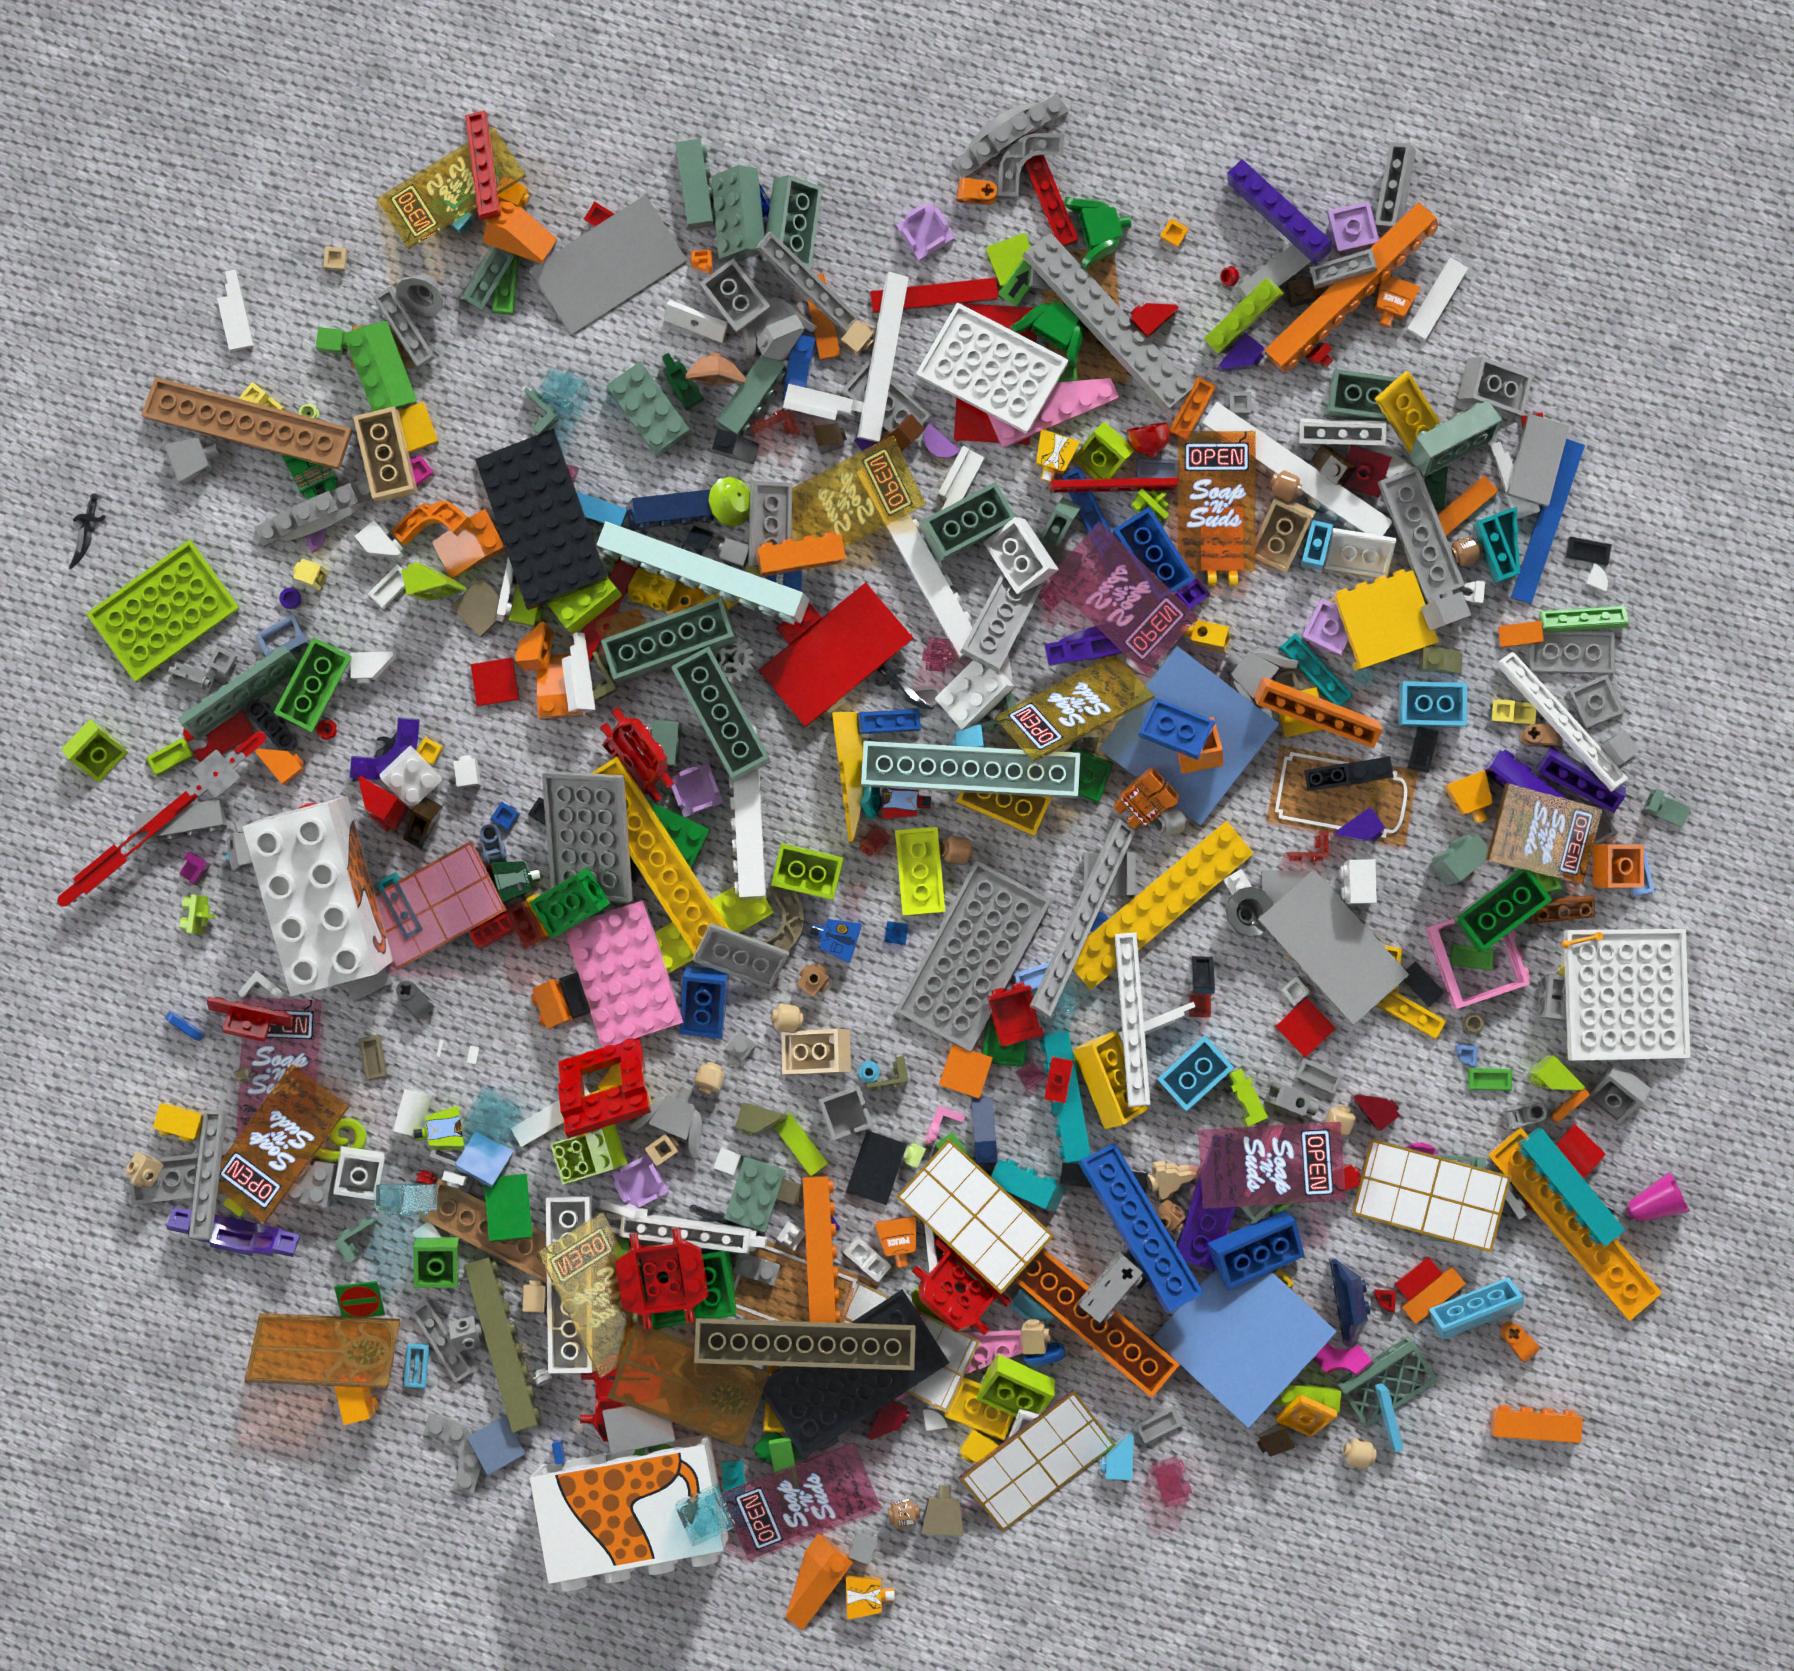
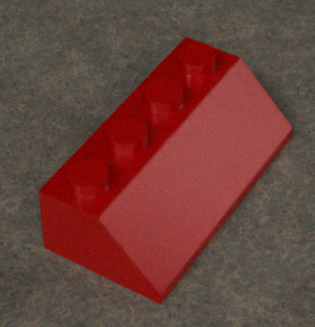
(383, 807)

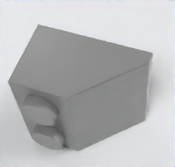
(1617, 1093)

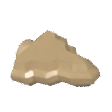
(1169, 1177)

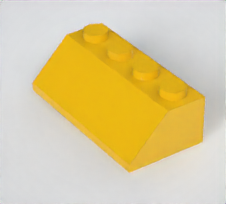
(1105, 1075)

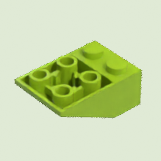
(589, 1154)

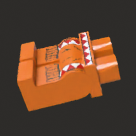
(1146, 798)

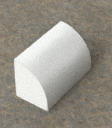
(412, 1112)

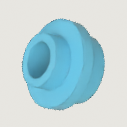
(869, 1064)

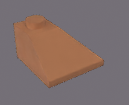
(715, 371)

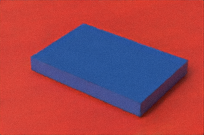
(1176, 728)

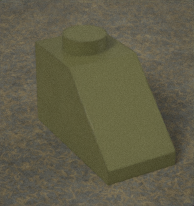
(1440, 660)
(757, 1119)

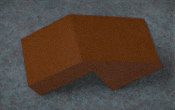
(905, 432)

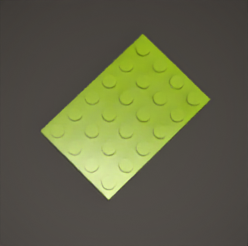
(163, 611)

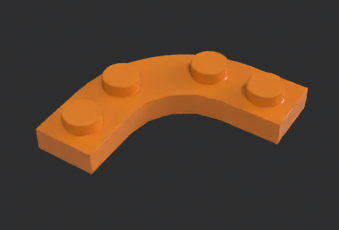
(425, 515)

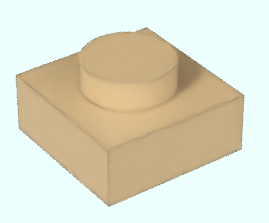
(335, 258)

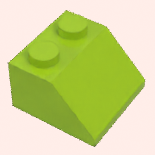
(1103, 452)
(94, 750)
(1552, 1074)

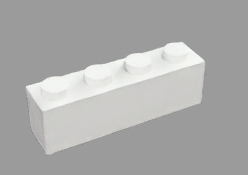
(1343, 431)

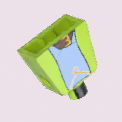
(442, 1130)

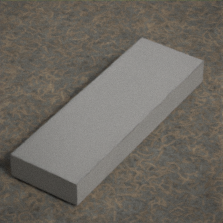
(1343, 268)

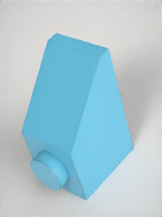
(969, 737)
(1119, 1460)

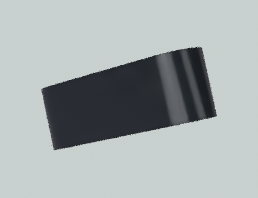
(264, 718)

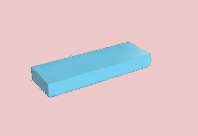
(1389, 1417)

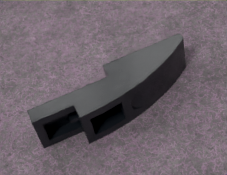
(1349, 774)

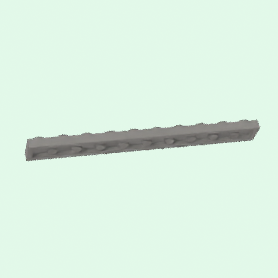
(1082, 918)

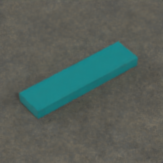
(1316, 671)

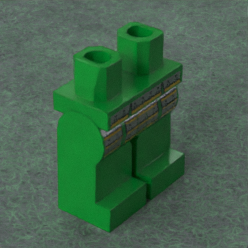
(311, 477)

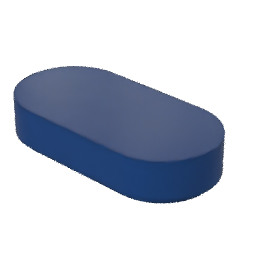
(184, 1026)
(1054, 1353)

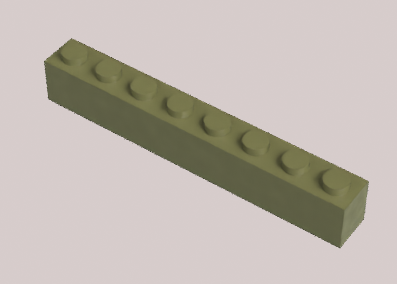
(502, 1344)

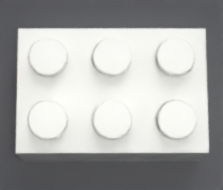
(973, 694)

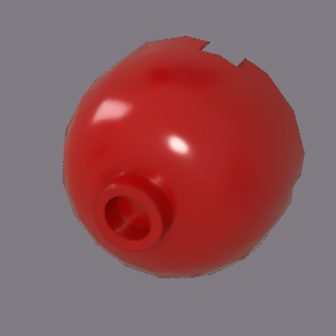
(1149, 438)

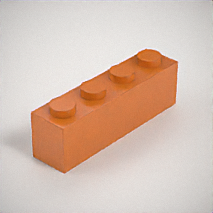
(800, 555)
(1535, 1424)

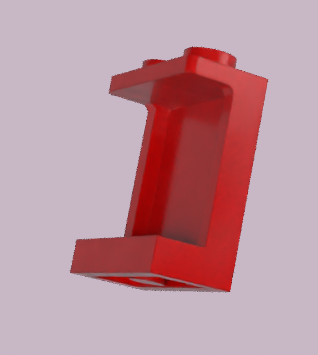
(1012, 1014)

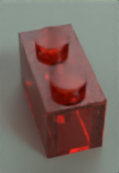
(526, 925)

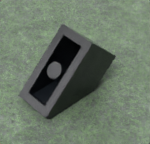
(735, 446)

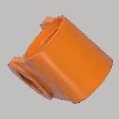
(974, 191)
(1521, 1343)

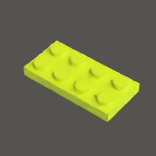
(920, 871)

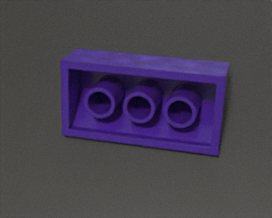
(1504, 769)

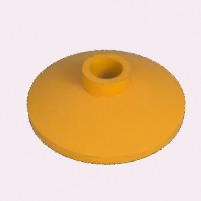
(682, 591)

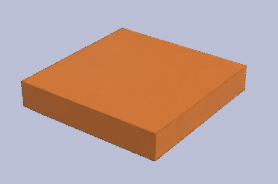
(965, 1071)

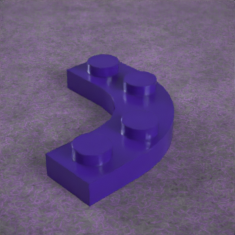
(372, 767)

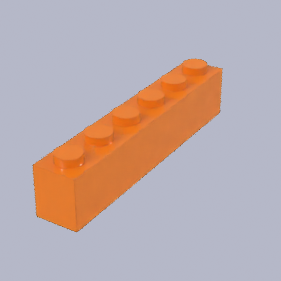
(1318, 712)

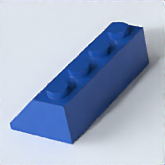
(1154, 548)
(1256, 1249)

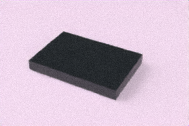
(876, 1167)

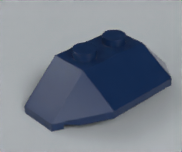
(1350, 1300)

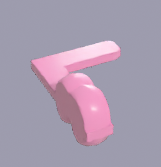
(934, 1126)

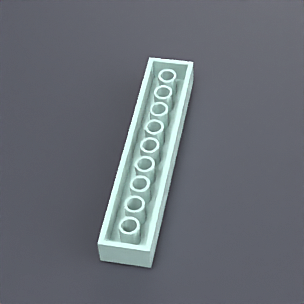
(702, 572)
(969, 770)

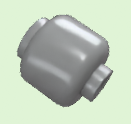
(1170, 822)

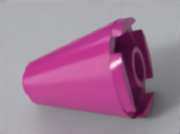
(1657, 1201)

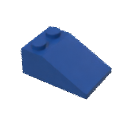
(703, 1002)

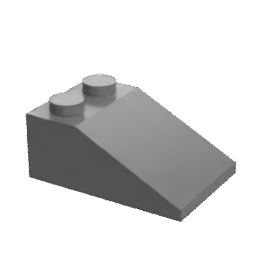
(734, 295)
(1498, 383)

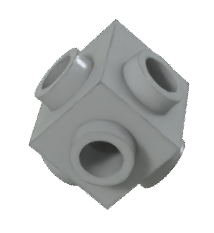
(465, 1333)

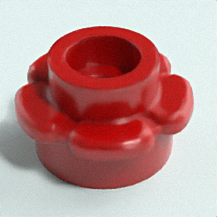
(1229, 276)
(326, 724)
(425, 1177)

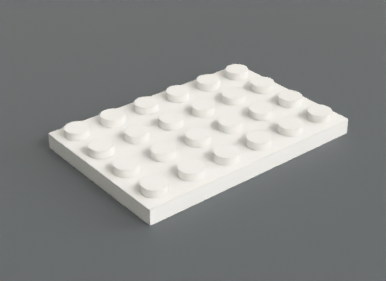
(992, 368)

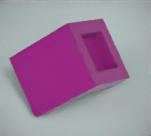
(194, 868)

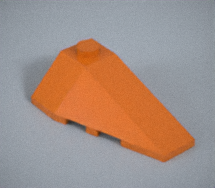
(818, 1576)

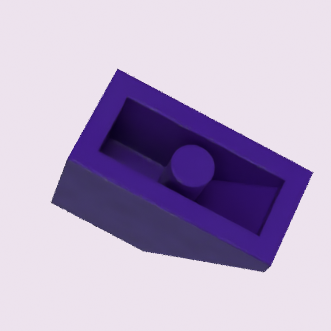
(1242, 355)
(1193, 594)
(1362, 827)

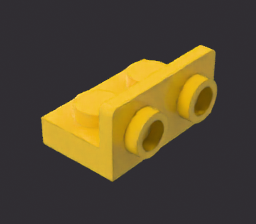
(651, 590)

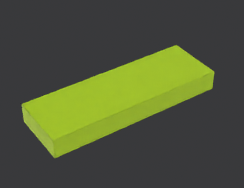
(801, 1145)

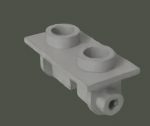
(190, 678)

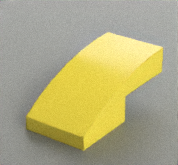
(257, 395)
(1513, 712)

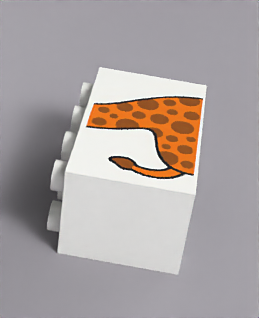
(318, 896)
(621, 1513)

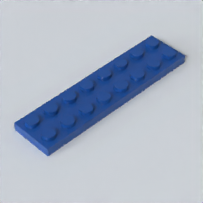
(1140, 1228)

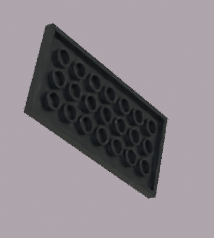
(541, 519)
(827, 1401)

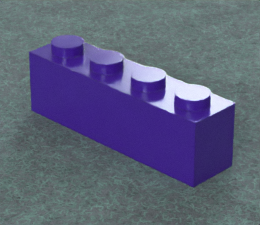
(1580, 779)

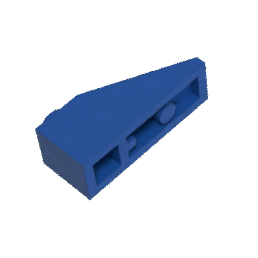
(800, 362)

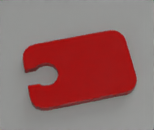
(224, 737)

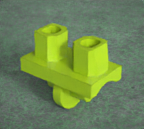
(1144, 500)
(197, 915)

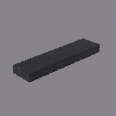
(1073, 1175)

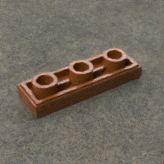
(1575, 908)

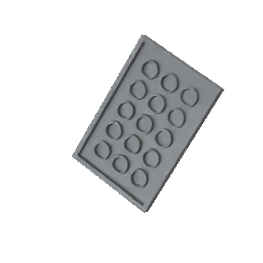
(588, 830)

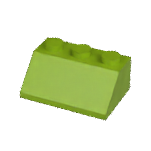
(429, 583)
(807, 871)
(1015, 1387)

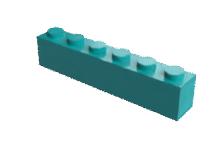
(1070, 1115)
(1571, 1187)

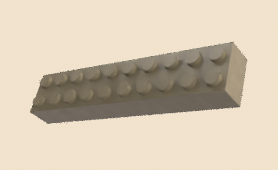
(805, 1344)

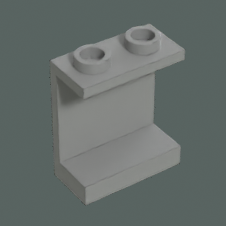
(1125, 879)

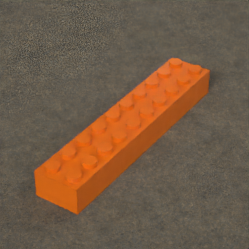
(1115, 1339)

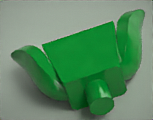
(1099, 226)
(1057, 326)

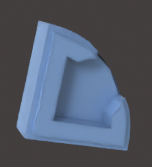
(1468, 1054)

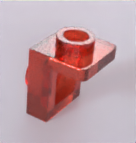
(1202, 1005)

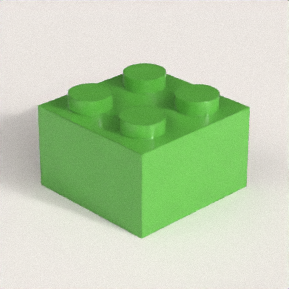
(436, 1262)

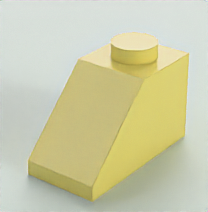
(310, 574)

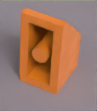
(535, 648)
(282, 764)

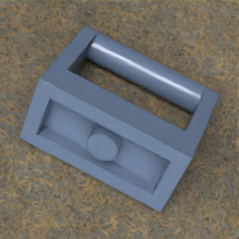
(292, 645)

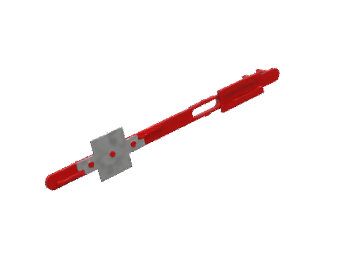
(214, 775)

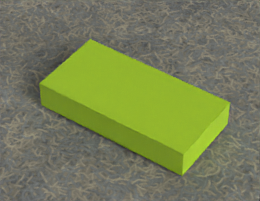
(169, 756)

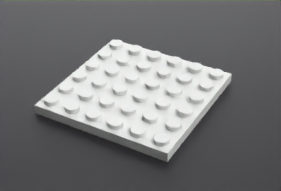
(1627, 995)

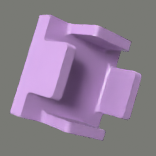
(1352, 228)
(925, 230)
(1326, 629)
(696, 790)
(639, 1182)

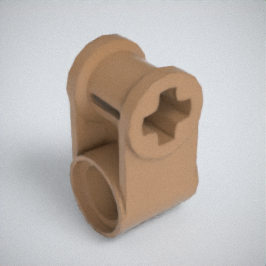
(1545, 736)

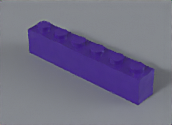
(1279, 212)

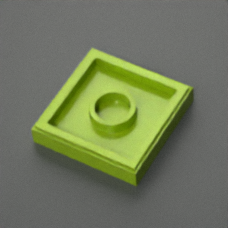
(1007, 255)

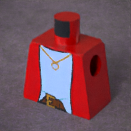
(903, 803)

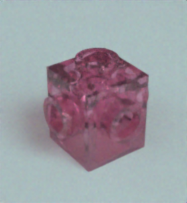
(938, 654)

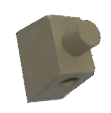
(943, 1514)

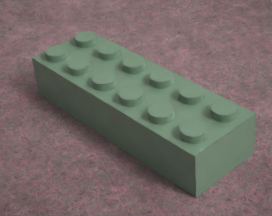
(669, 640)
(721, 714)

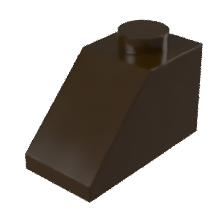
(1303, 291)
(829, 437)
(1332, 465)
(422, 822)
(1275, 1440)

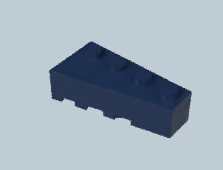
(669, 510)

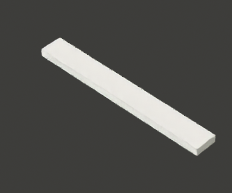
(883, 357)
(1562, 721)
(1132, 1019)

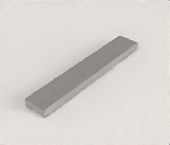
(807, 282)
(207, 1175)

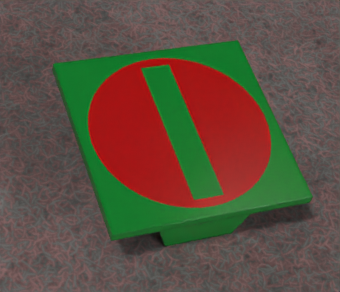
(360, 1299)

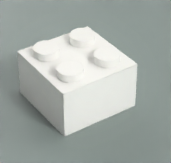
(410, 777)
(1359, 882)
(358, 1173)

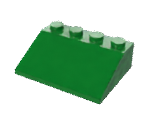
(721, 1292)

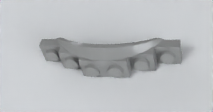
(1005, 131)
(315, 513)

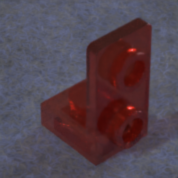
(789, 424)
(874, 841)
(1320, 842)

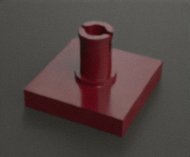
(1369, 470)

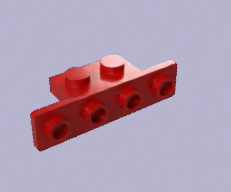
(248, 1020)

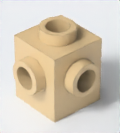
(143, 1170)

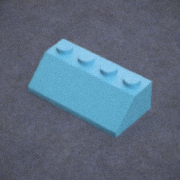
(1476, 1308)

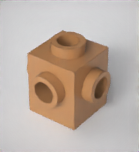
(805, 982)
(1170, 1216)

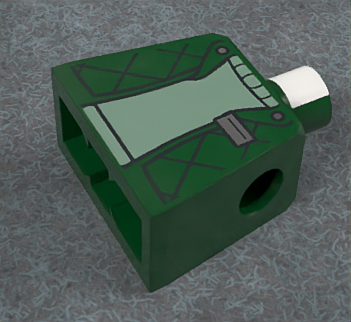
(512, 879)

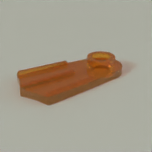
(620, 623)

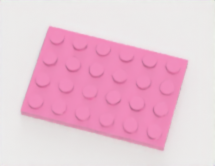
(623, 974)

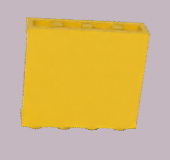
(1384, 619)

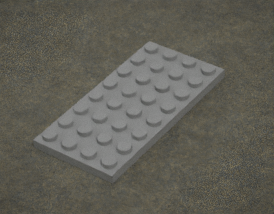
(973, 955)

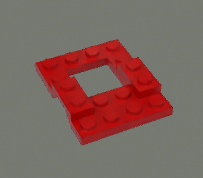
(609, 1106)

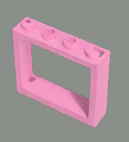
(1515, 954)

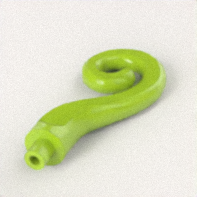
(360, 1139)

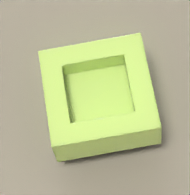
(914, 1154)

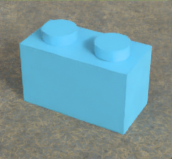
(1317, 545)

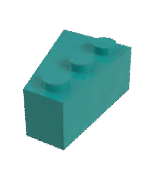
(1500, 544)
(1028, 1185)

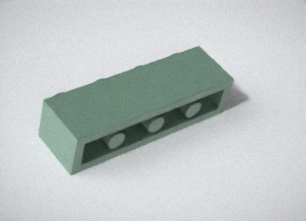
(695, 183)
(750, 395)

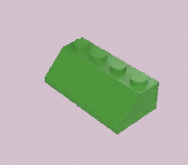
(380, 366)
(312, 684)

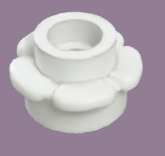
(542, 1377)

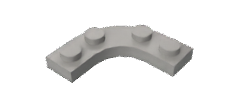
(1019, 153)
(455, 1434)

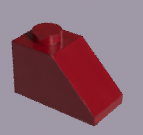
(1377, 1110)
(889, 1419)

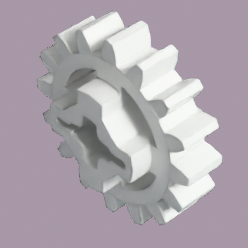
(737, 653)

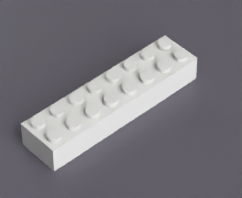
(565, 1347)

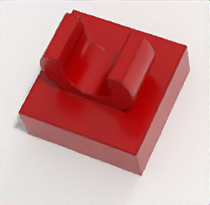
(1319, 355)

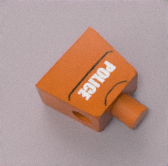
(1394, 299)
(898, 1238)

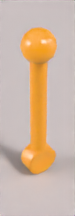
(1597, 936)

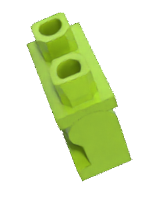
(1247, 1097)

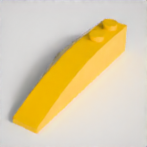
(850, 759)

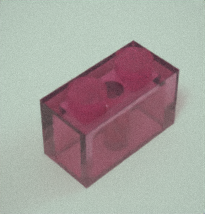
(1171, 1481)

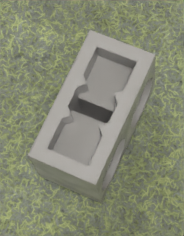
(1552, 997)

